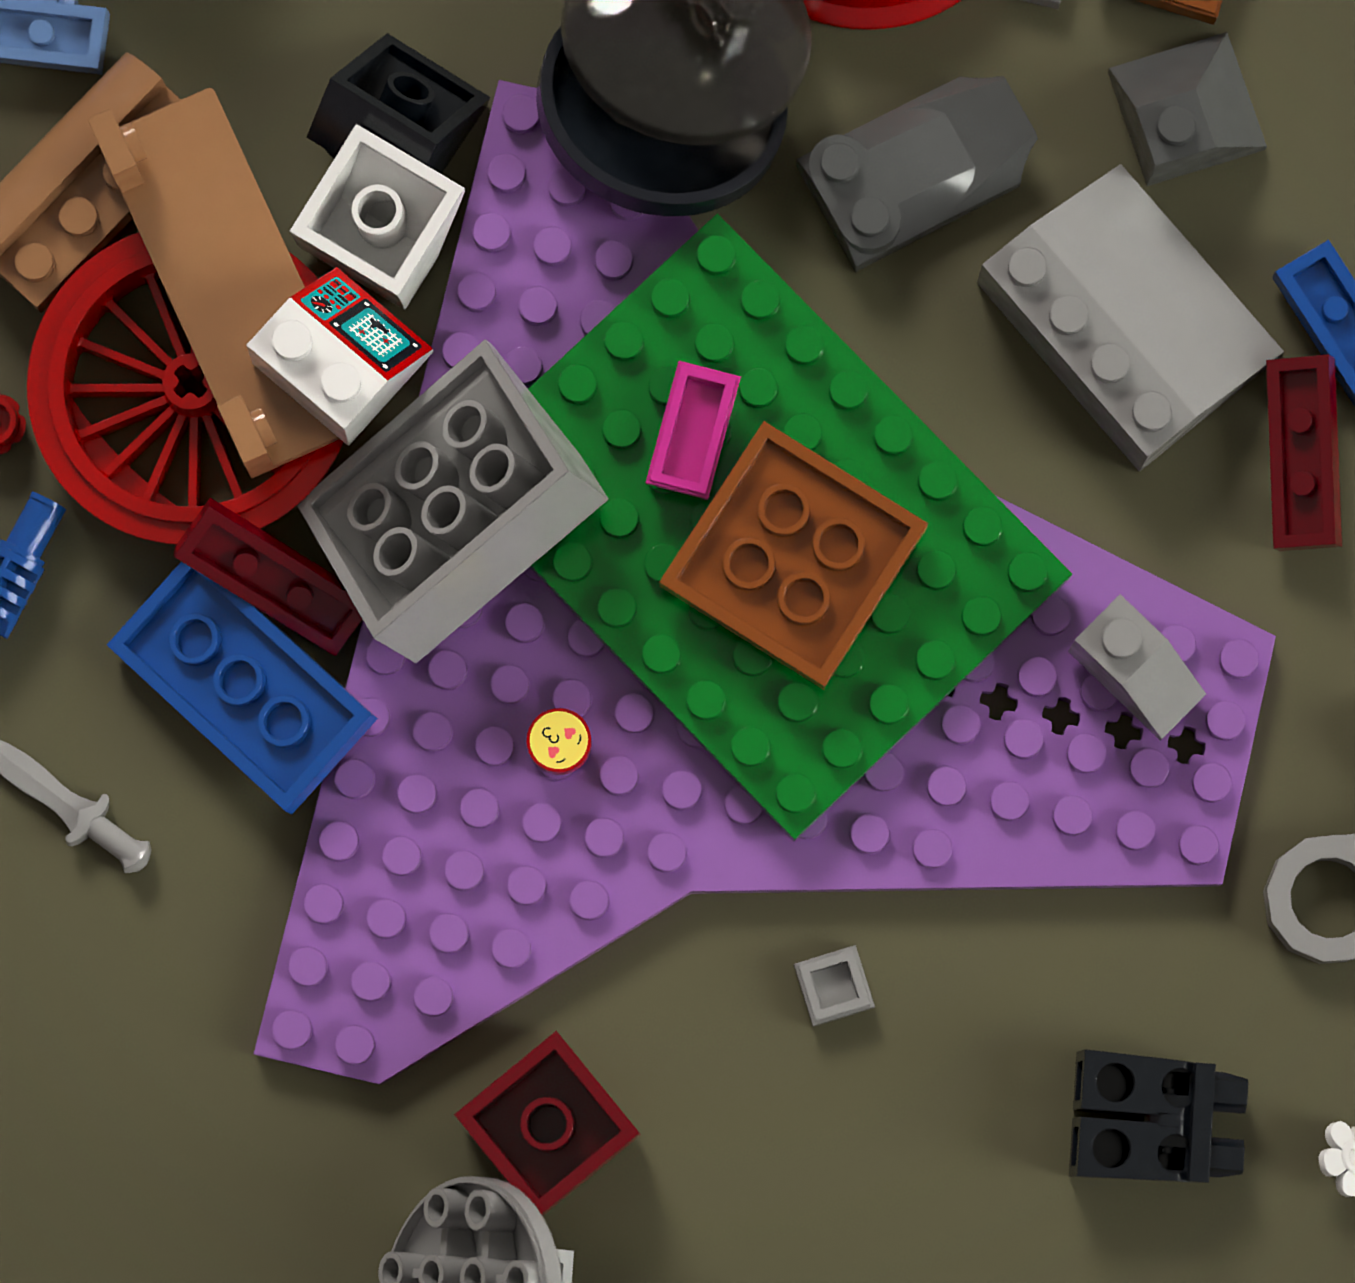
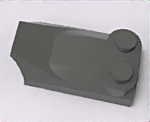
(919, 166)

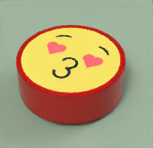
(559, 741)

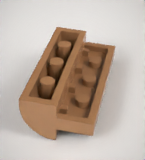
(62, 196)

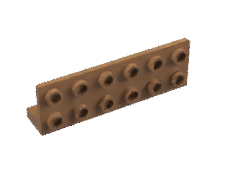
(216, 262)

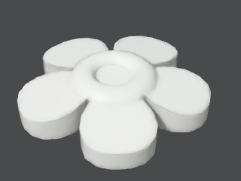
(1340, 1158)

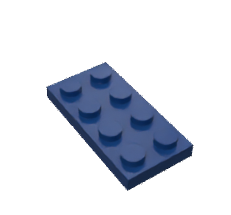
(242, 684)

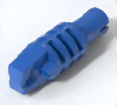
(21, 557)

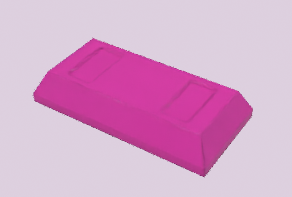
(693, 430)

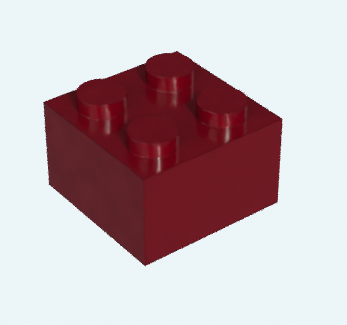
(547, 1123)

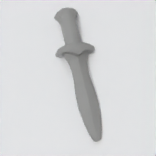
(81, 815)

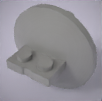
(475, 1234)

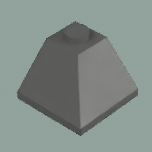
(1187, 109)

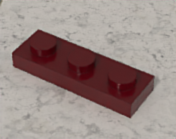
(1304, 453)
(269, 576)

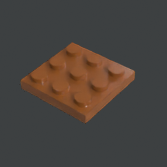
(793, 555)

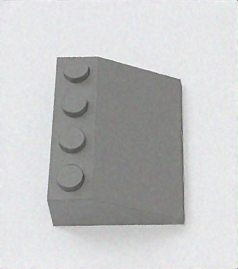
(1127, 315)
(449, 503)

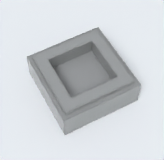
(834, 985)

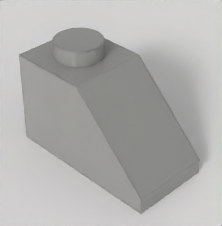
(1138, 667)

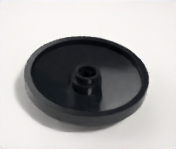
(640, 169)

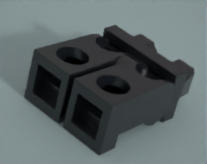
(1174, 1125)

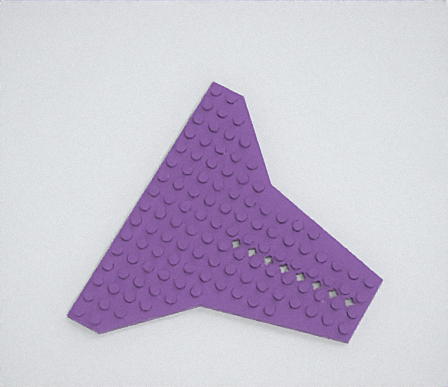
(470, 877)

